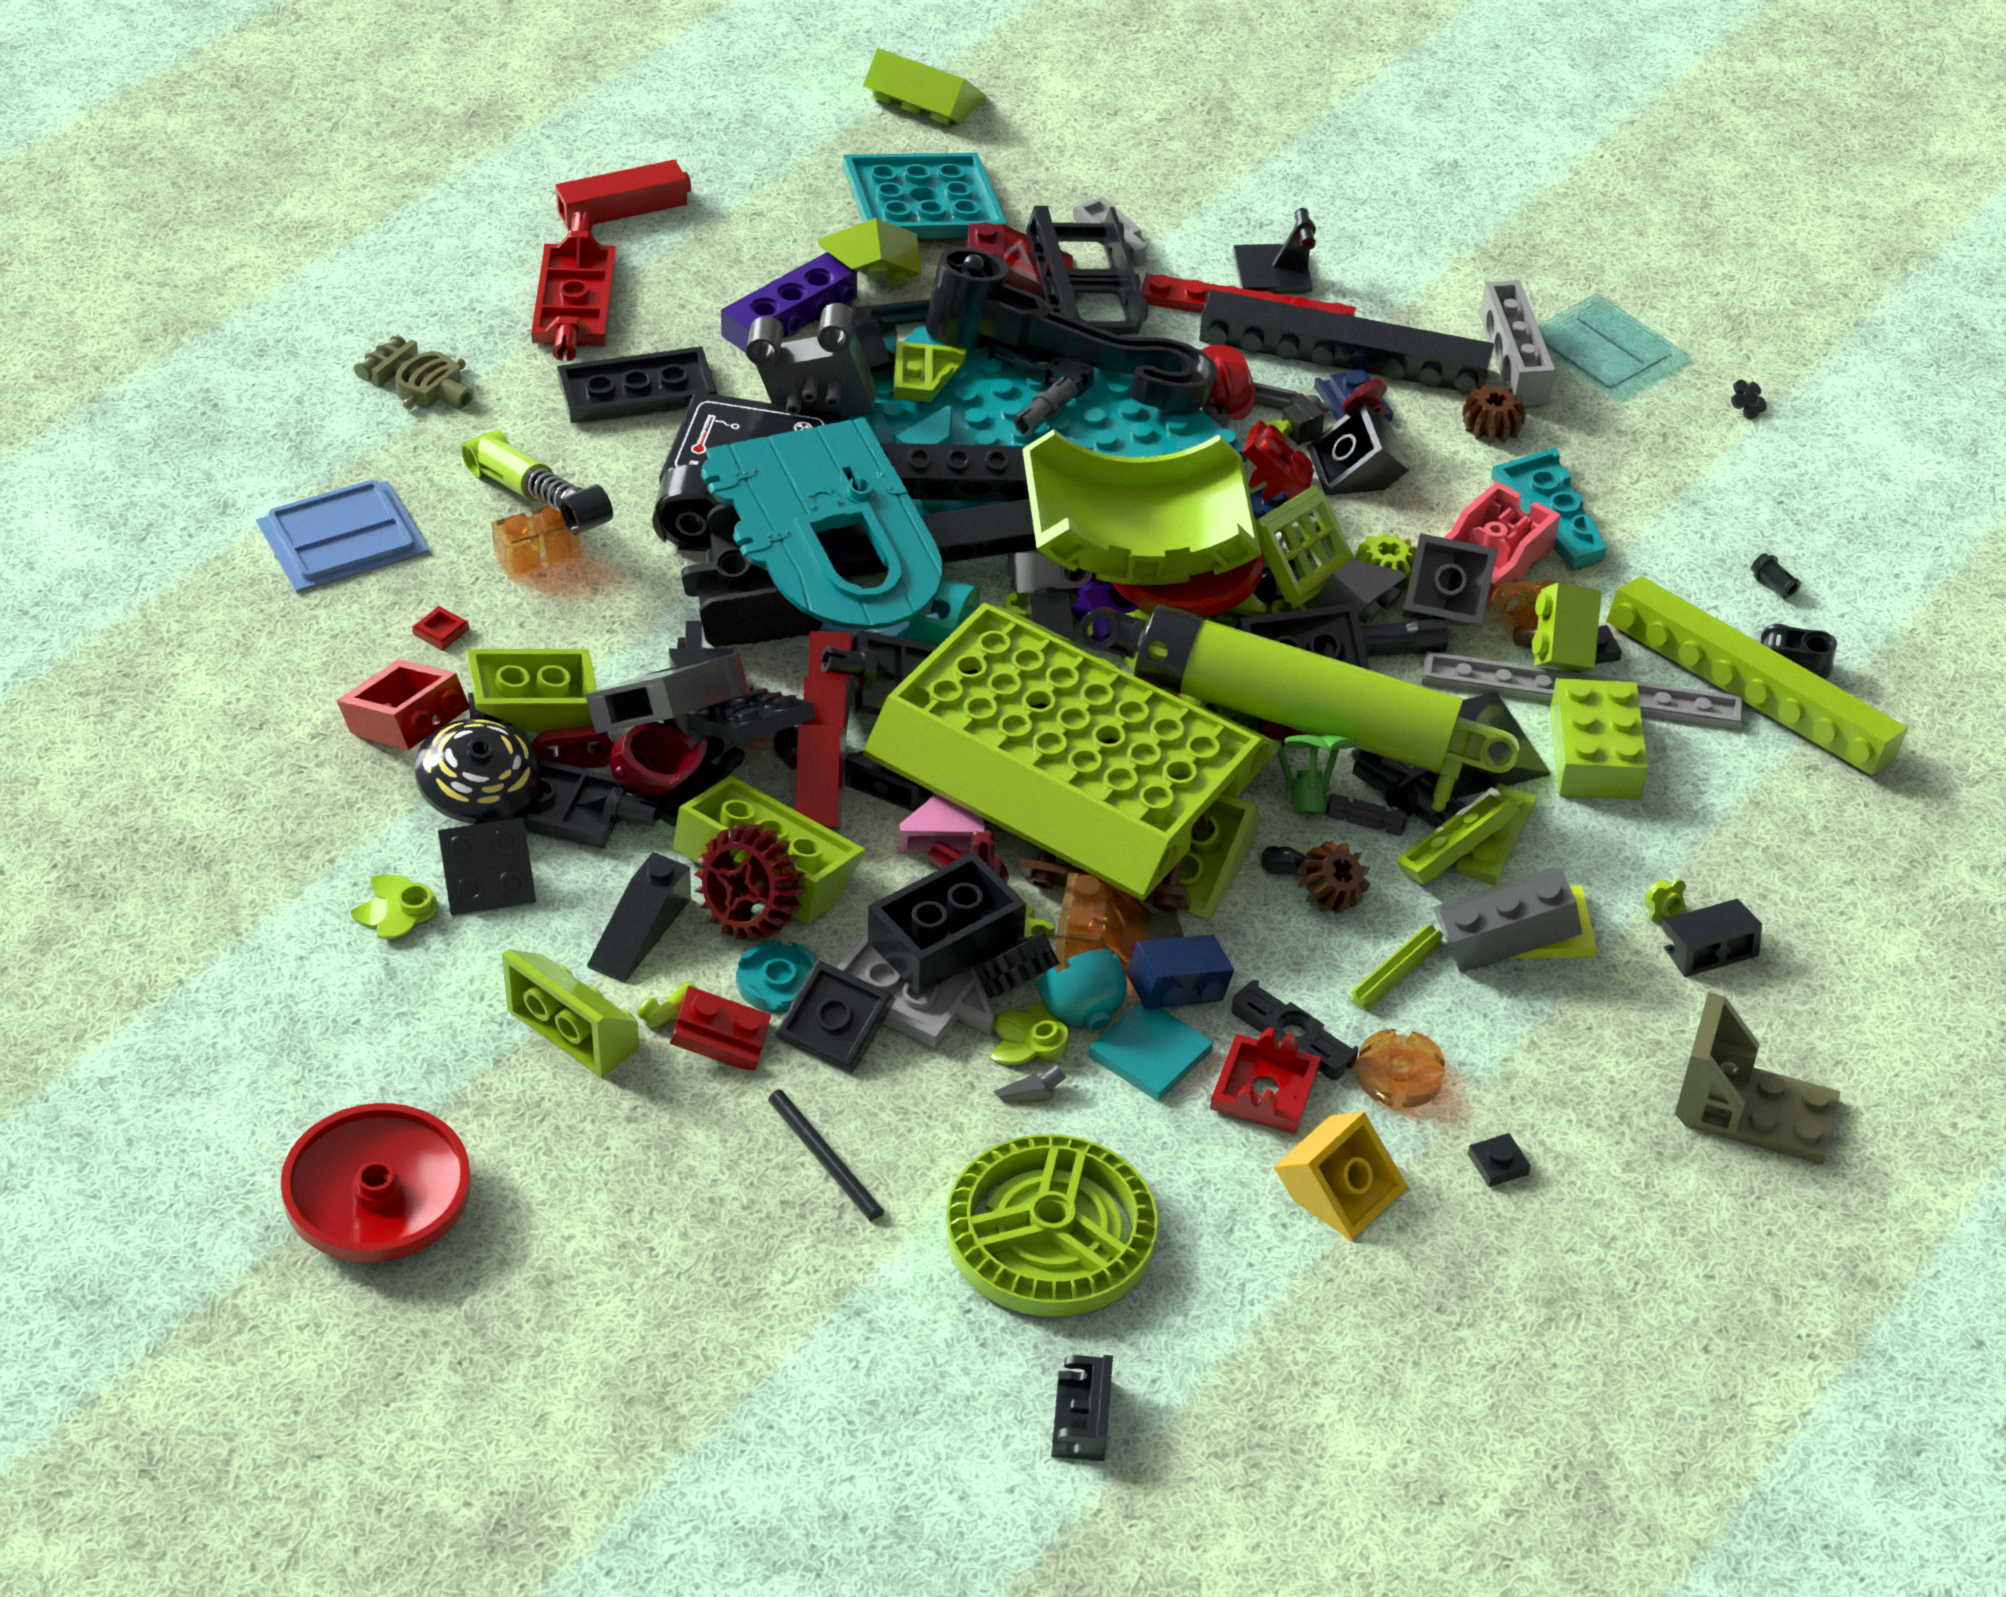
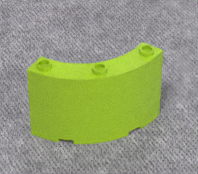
(1141, 515)

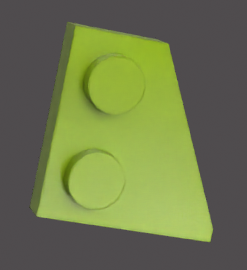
(924, 369)

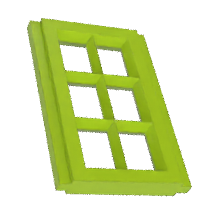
(1281, 521)

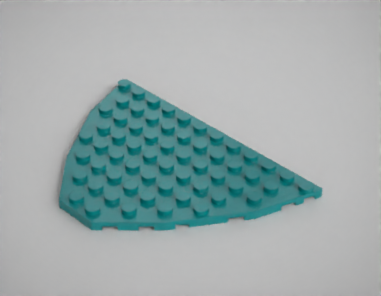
(990, 394)

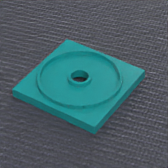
(950, 185)

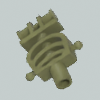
(418, 377)

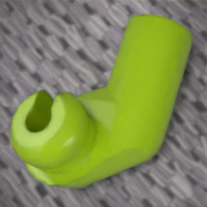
(657, 1014)

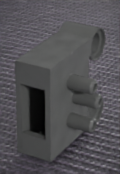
(817, 371)
(667, 695)

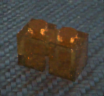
(520, 537)

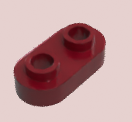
(574, 746)

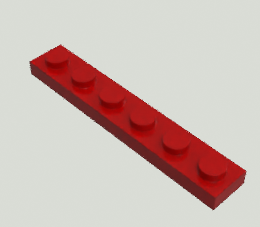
(1193, 294)

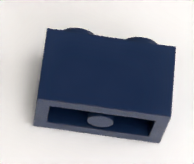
(1179, 971)

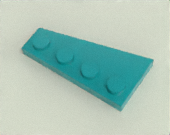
(1544, 481)

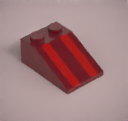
(1014, 251)

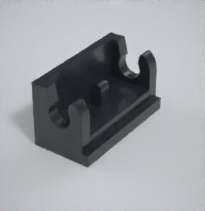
(1712, 937)
(1082, 1408)

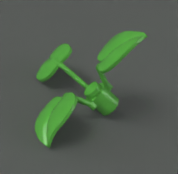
(1309, 787)

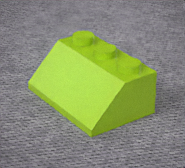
(921, 88)
(568, 1011)

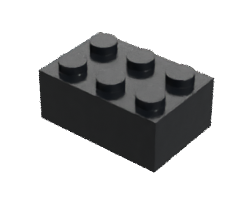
(946, 922)

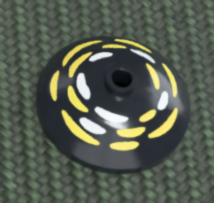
(476, 785)

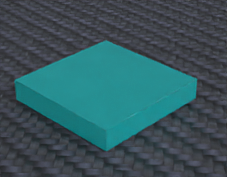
(1150, 1050)

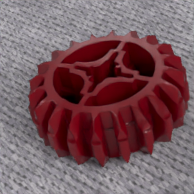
(763, 877)

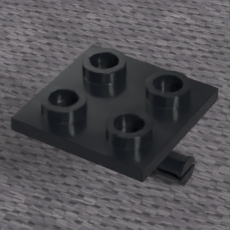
(1278, 266)
(486, 866)

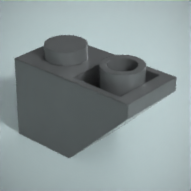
(1362, 584)

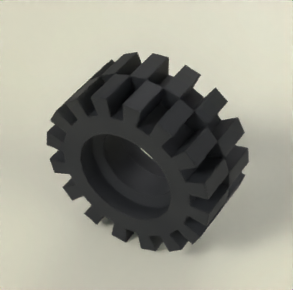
(1016, 964)

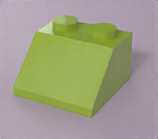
(876, 250)

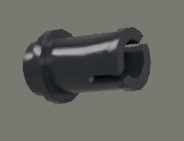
(1774, 575)

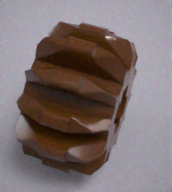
(1494, 413)
(1333, 877)

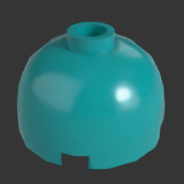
(1086, 990)

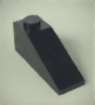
(642, 916)

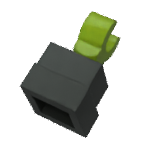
(1300, 420)

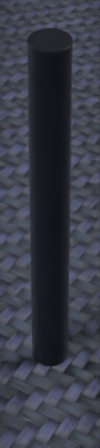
(825, 1155)

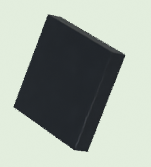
(835, 1016)

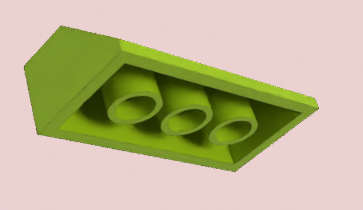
(823, 854)

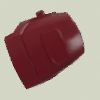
(654, 759)

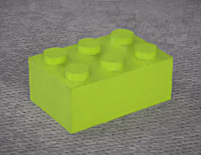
(1598, 739)

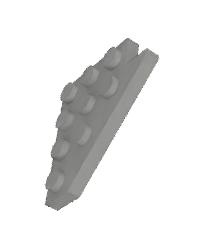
(925, 1015)

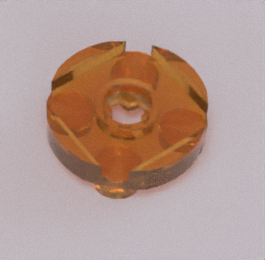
(1397, 1088)

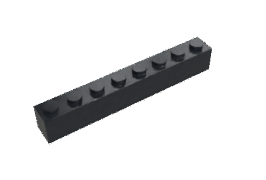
(1345, 341)

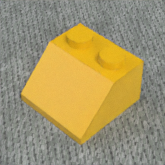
(1342, 1173)

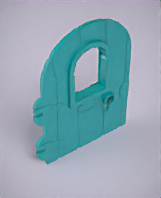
(797, 487)

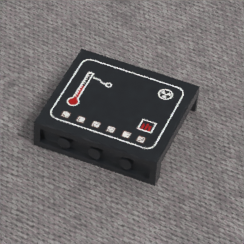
(726, 420)

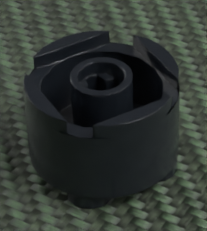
(684, 508)

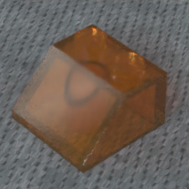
(1099, 918)

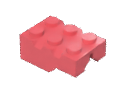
(1499, 523)

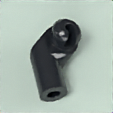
(1281, 860)

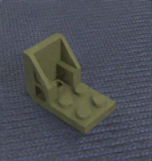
(1749, 1104)

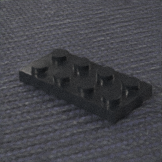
(634, 384)
(751, 715)

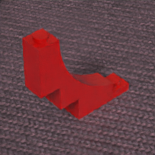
(824, 738)

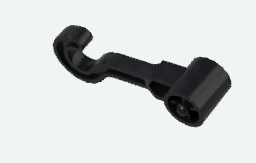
(976, 305)

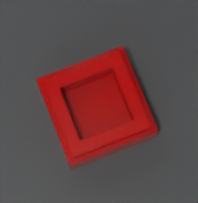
(440, 628)

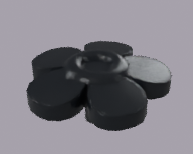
(1748, 397)

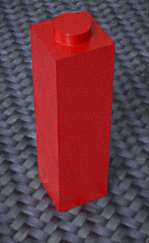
(624, 193)

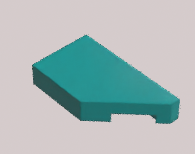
(931, 430)

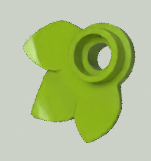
(395, 906)
(1026, 1034)

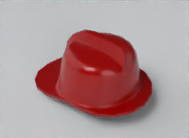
(1233, 381)

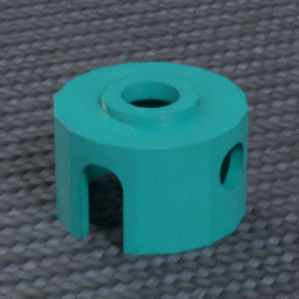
(953, 604)

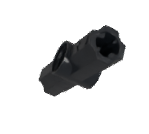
(1404, 787)

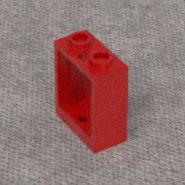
(400, 704)

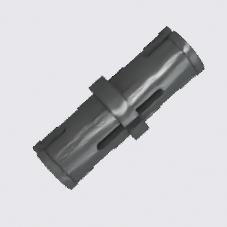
(1045, 406)

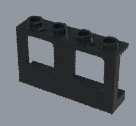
(1061, 282)

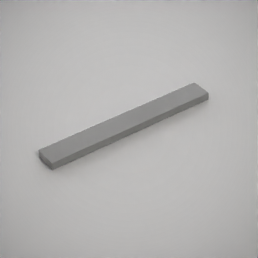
(1539, 683)

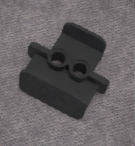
(737, 597)

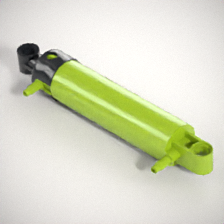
(1302, 691)

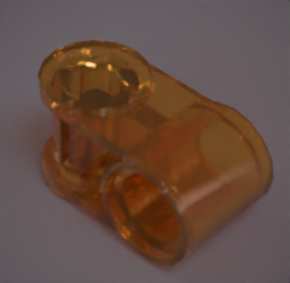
(1524, 613)

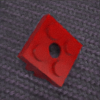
(1276, 463)
(1272, 1060)

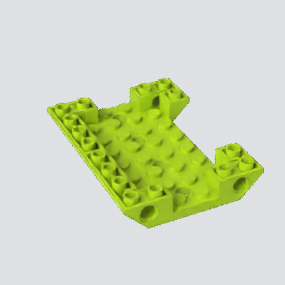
(1045, 768)

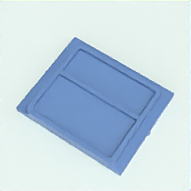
(341, 534)

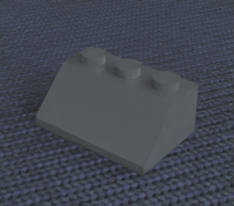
(1509, 919)

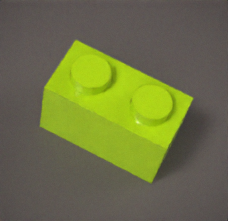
(1566, 627)

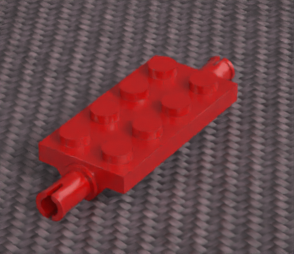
(574, 291)

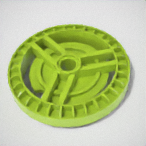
(1051, 1225)

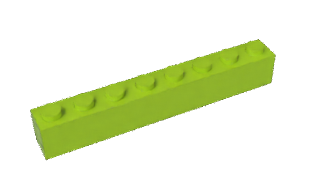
(1757, 675)

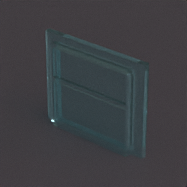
(1609, 346)

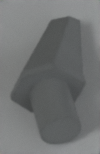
(1032, 1086)

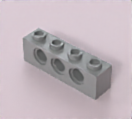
(1517, 341)

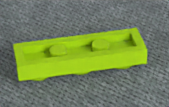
(1458, 836)
(1491, 854)

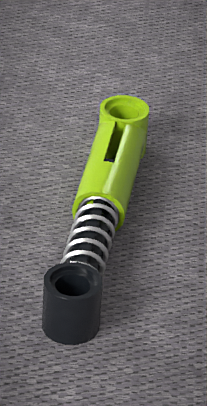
(532, 479)

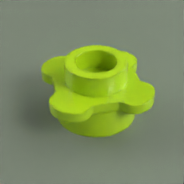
(1665, 899)

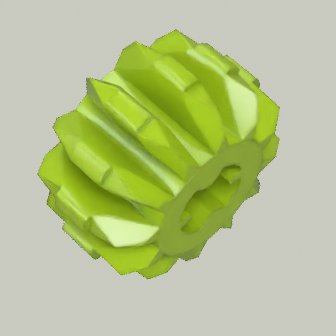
(1389, 553)

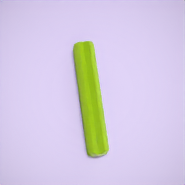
(1396, 967)

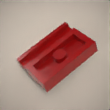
(720, 1029)

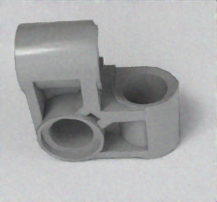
(1035, 570)

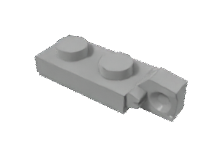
(1096, 212)

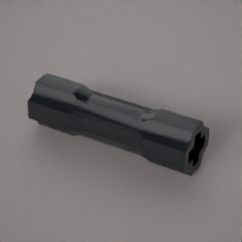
(1406, 637)

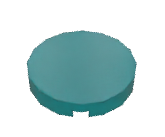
(779, 986)

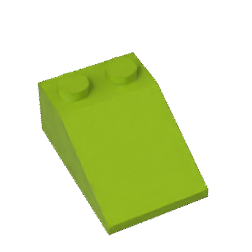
(533, 686)
(1218, 853)

